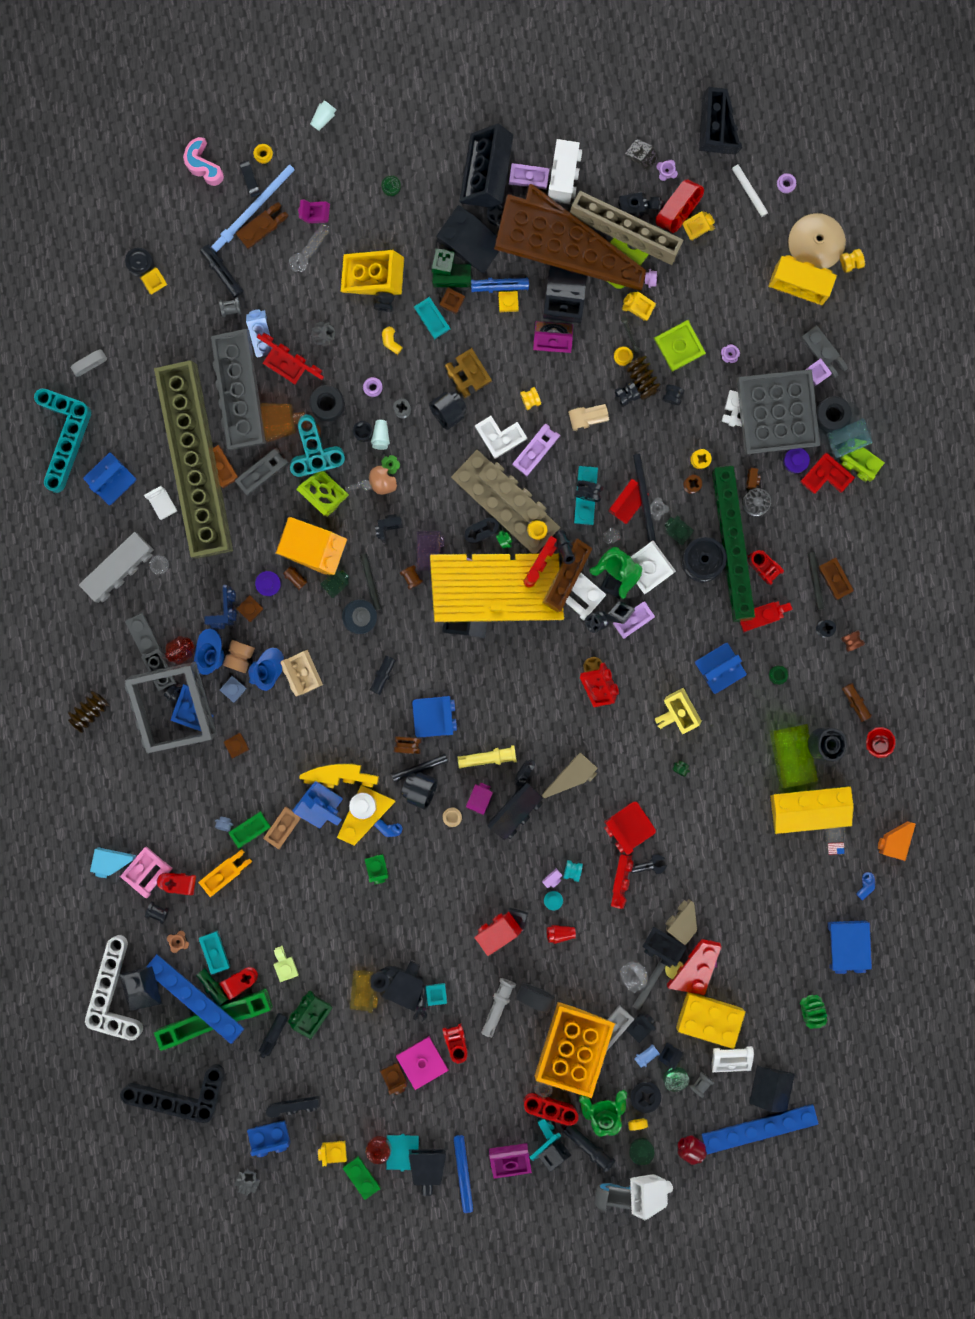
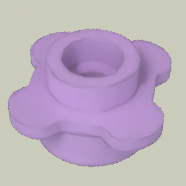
(670, 165)

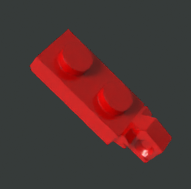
(765, 615)
(621, 881)

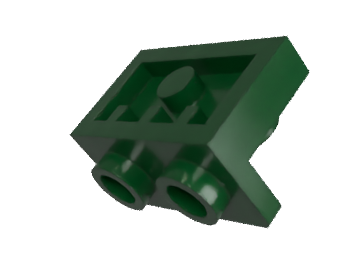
(309, 1015)

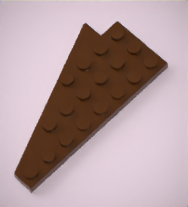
(551, 235)

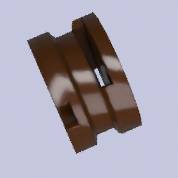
(407, 747)

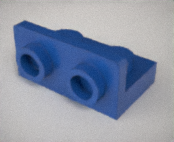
(269, 1138)

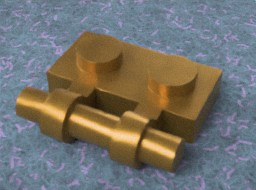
(473, 370)

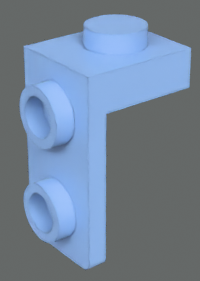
(256, 324)

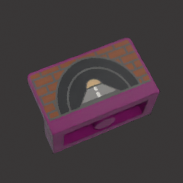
(553, 337)

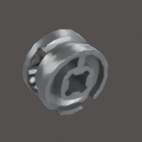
(756, 502)

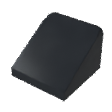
(611, 586)
(620, 613)

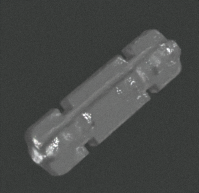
(316, 240)

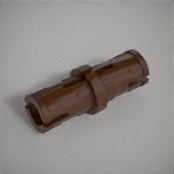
(856, 702)

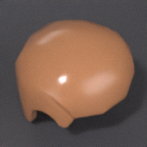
(381, 482)

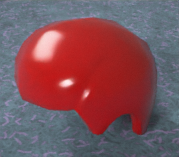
(883, 748)

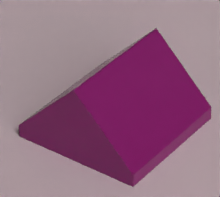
(510, 1160)

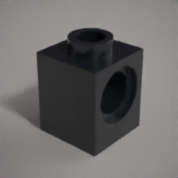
(555, 1155)

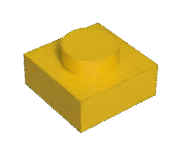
(153, 280)
(508, 301)

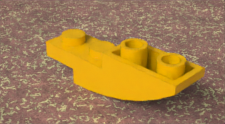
(331, 775)

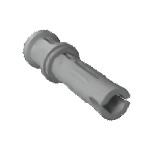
(500, 999)

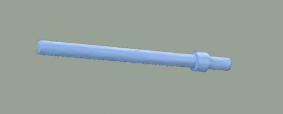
(227, 235)

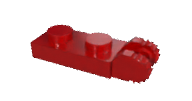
(540, 563)

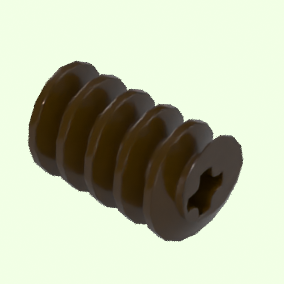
(643, 377)
(88, 711)

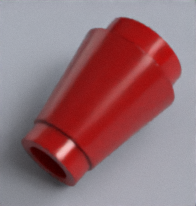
(558, 934)

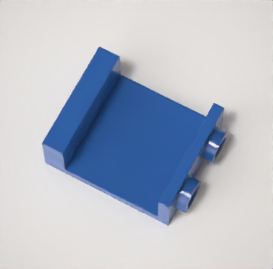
(850, 946)

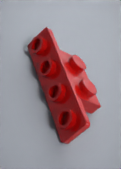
(286, 364)

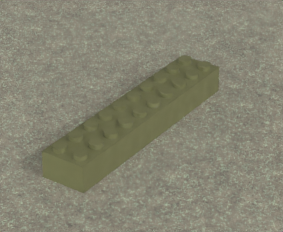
(193, 459)

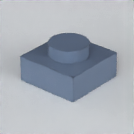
(233, 689)

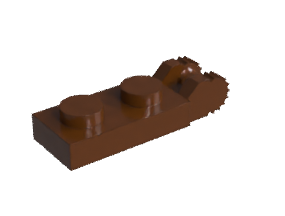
(261, 226)

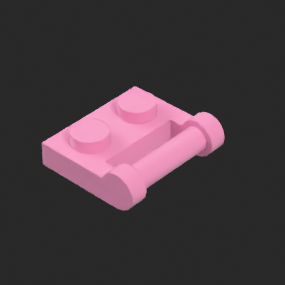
(141, 868)

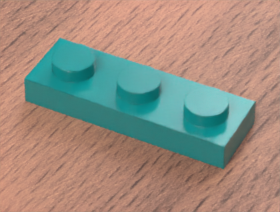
(585, 509)

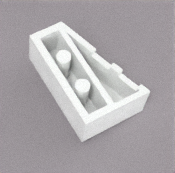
(564, 171)

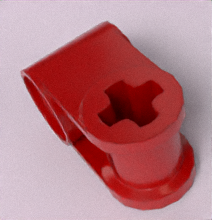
(765, 567)
(179, 883)
(237, 984)
(455, 1042)

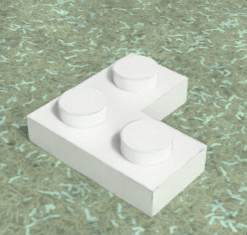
(498, 441)

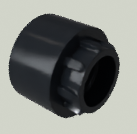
(448, 409)
(827, 744)
(419, 789)

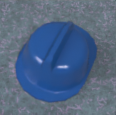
(208, 652)
(266, 669)

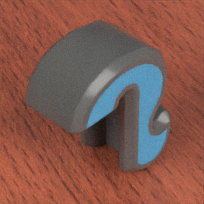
(612, 1195)

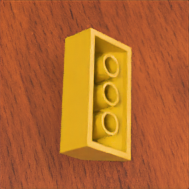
(812, 810)

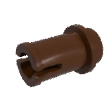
(295, 577)

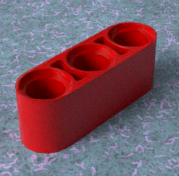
(679, 206)
(557, 1115)

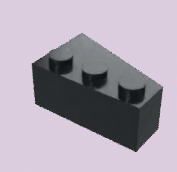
(717, 124)

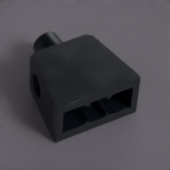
(427, 1168)

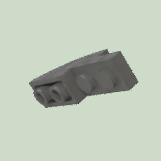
(149, 648)

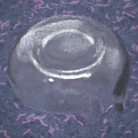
(637, 983)

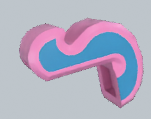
(200, 166)

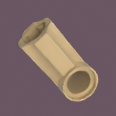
(584, 417)

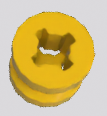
(530, 398)
(698, 459)

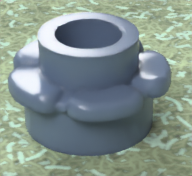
(223, 824)

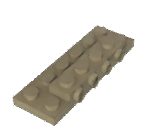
(504, 499)

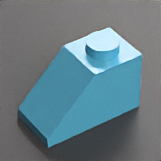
(107, 861)

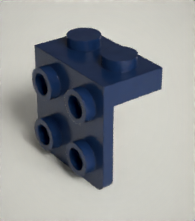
(230, 614)

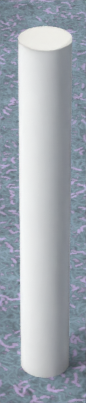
(749, 190)

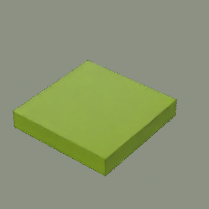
(679, 345)

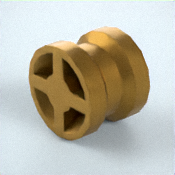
(592, 664)

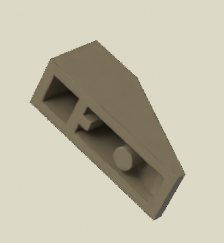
(576, 773)

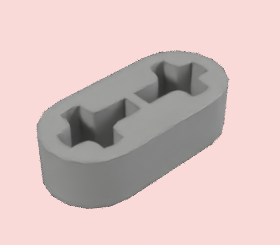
(88, 362)

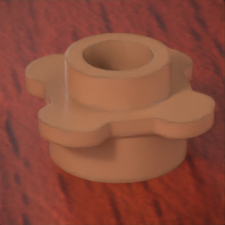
(175, 946)

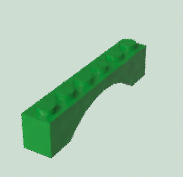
(194, 1026)

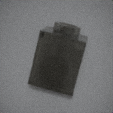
(642, 154)

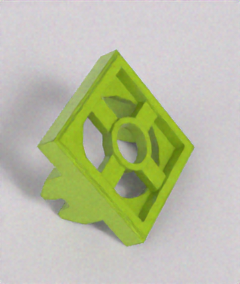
(327, 483)

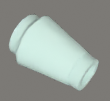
(323, 115)
(380, 435)

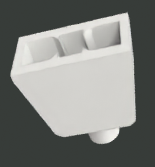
(649, 1195)

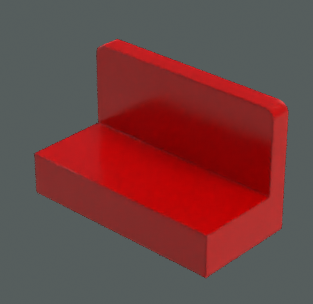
(627, 502)

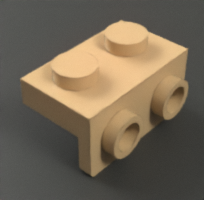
(301, 673)

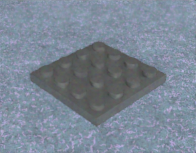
(778, 411)

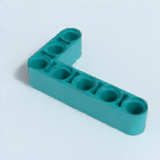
(65, 437)

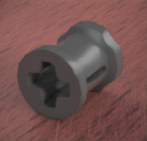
(230, 307)
(405, 413)
(701, 1084)

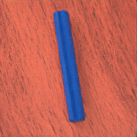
(463, 1174)

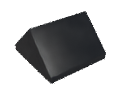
(771, 1089)

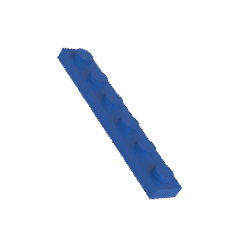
(195, 1000)
(760, 1129)

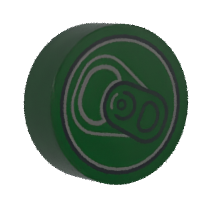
(391, 185)

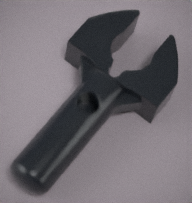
(649, 865)

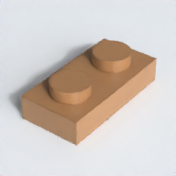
(282, 828)

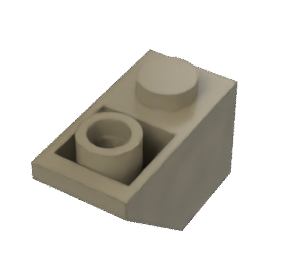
(684, 924)

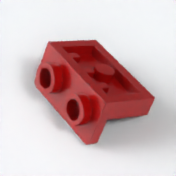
(600, 686)

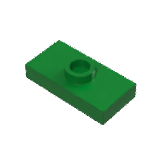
(249, 829)

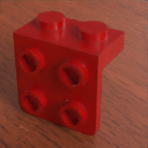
(629, 827)

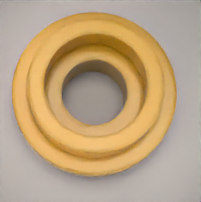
(263, 147)

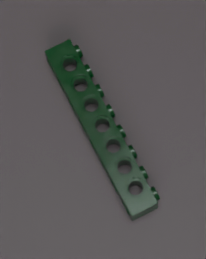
(733, 543)

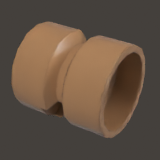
(238, 657)

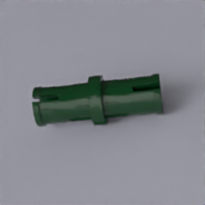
(203, 976)

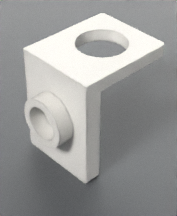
(161, 502)

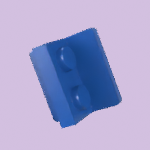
(109, 479)
(720, 668)
(319, 806)

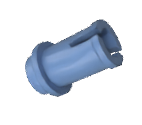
(646, 1056)

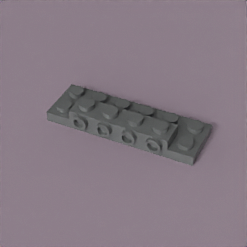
(237, 389)

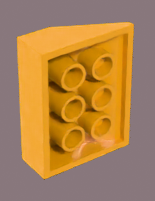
(574, 1050)

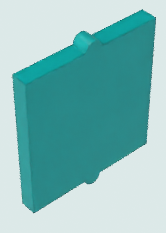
(552, 1140)
(400, 1151)

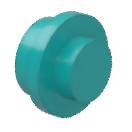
(553, 900)

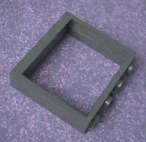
(199, 700)

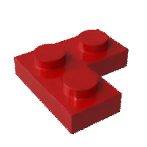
(827, 470)

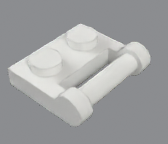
(588, 593)
(732, 1060)

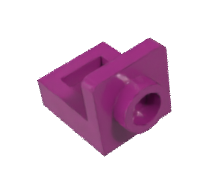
(314, 211)

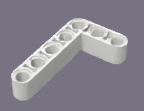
(107, 992)

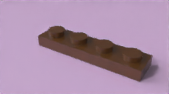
(567, 577)

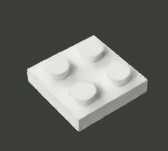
(655, 567)

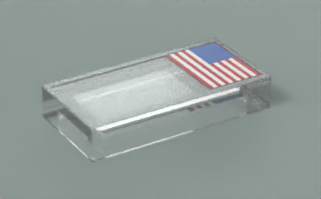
(835, 841)

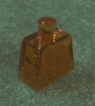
(279, 420)

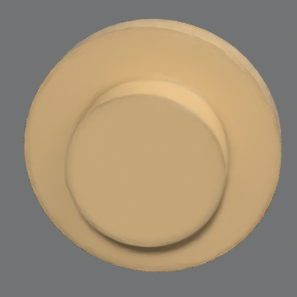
(452, 817)

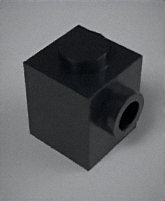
(633, 204)

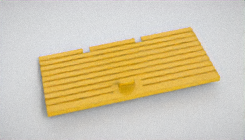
(490, 588)

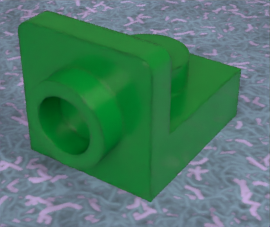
(376, 869)

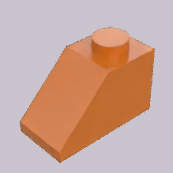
(897, 841)

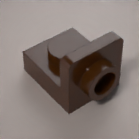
(394, 1079)

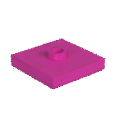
(422, 1063)

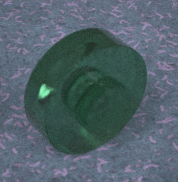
(676, 1079)
(641, 1151)

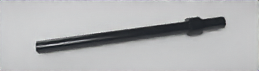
(644, 498)

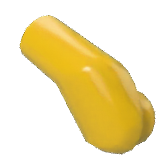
(388, 340)

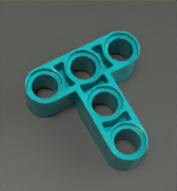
(314, 452)

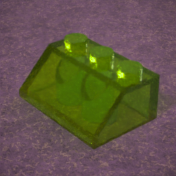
(792, 757)

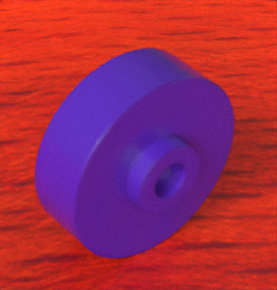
(796, 460)
(268, 583)

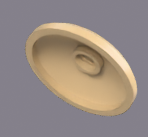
(807, 248)

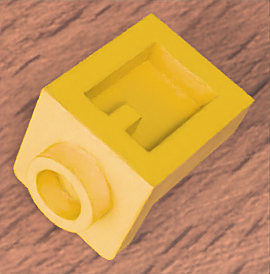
(699, 224)
(638, 305)
(332, 1152)

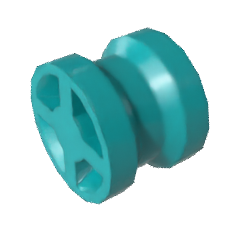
(573, 871)

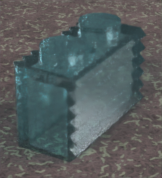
(850, 438)

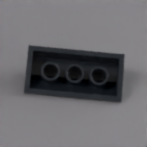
(486, 167)

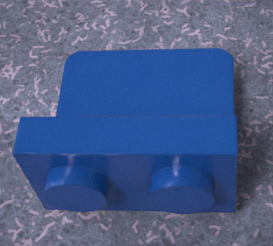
(434, 716)

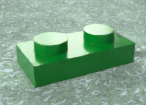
(361, 1178)

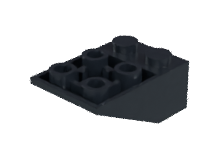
(565, 295)

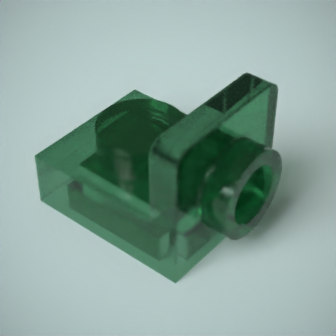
(678, 530)
(335, 583)

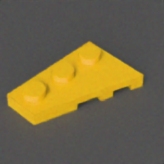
(354, 828)

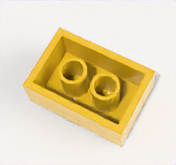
(802, 280)
(710, 1020)

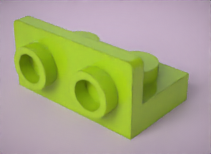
(863, 463)

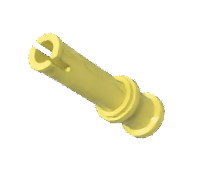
(496, 756)

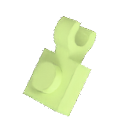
(285, 966)

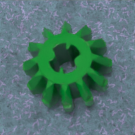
(813, 1011)

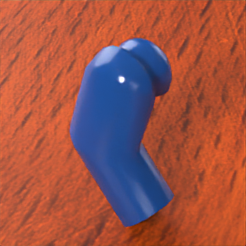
(388, 830)
(868, 883)

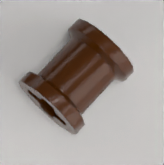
(698, 484)
(411, 577)

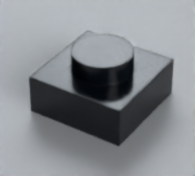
(520, 917)
(670, 1056)

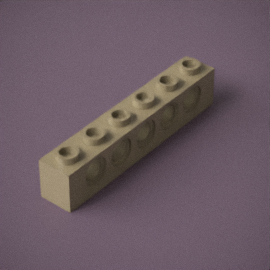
(626, 228)

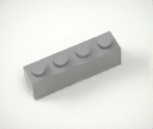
(116, 568)

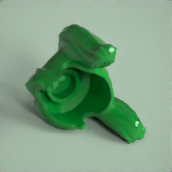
(620, 567)
(605, 1113)

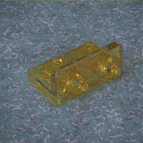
(362, 994)

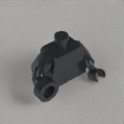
(402, 987)

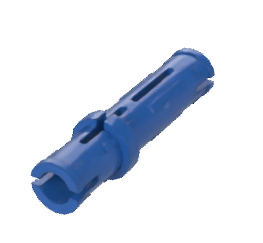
(499, 284)

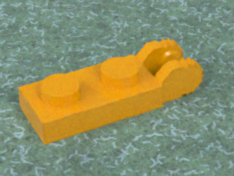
(223, 874)

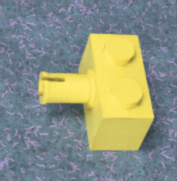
(680, 711)

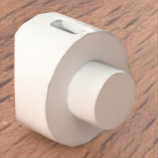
(362, 805)

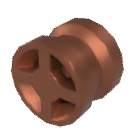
(853, 641)

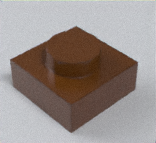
(452, 301)
(753, 478)
(250, 609)
(236, 745)

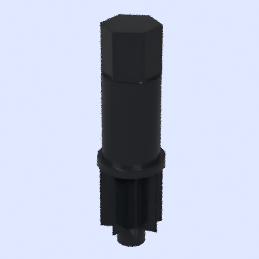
(272, 1036)

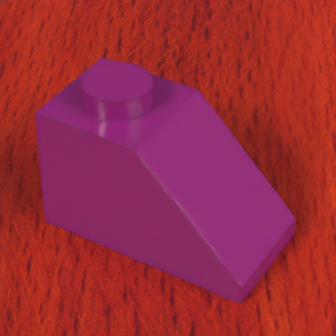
(479, 798)

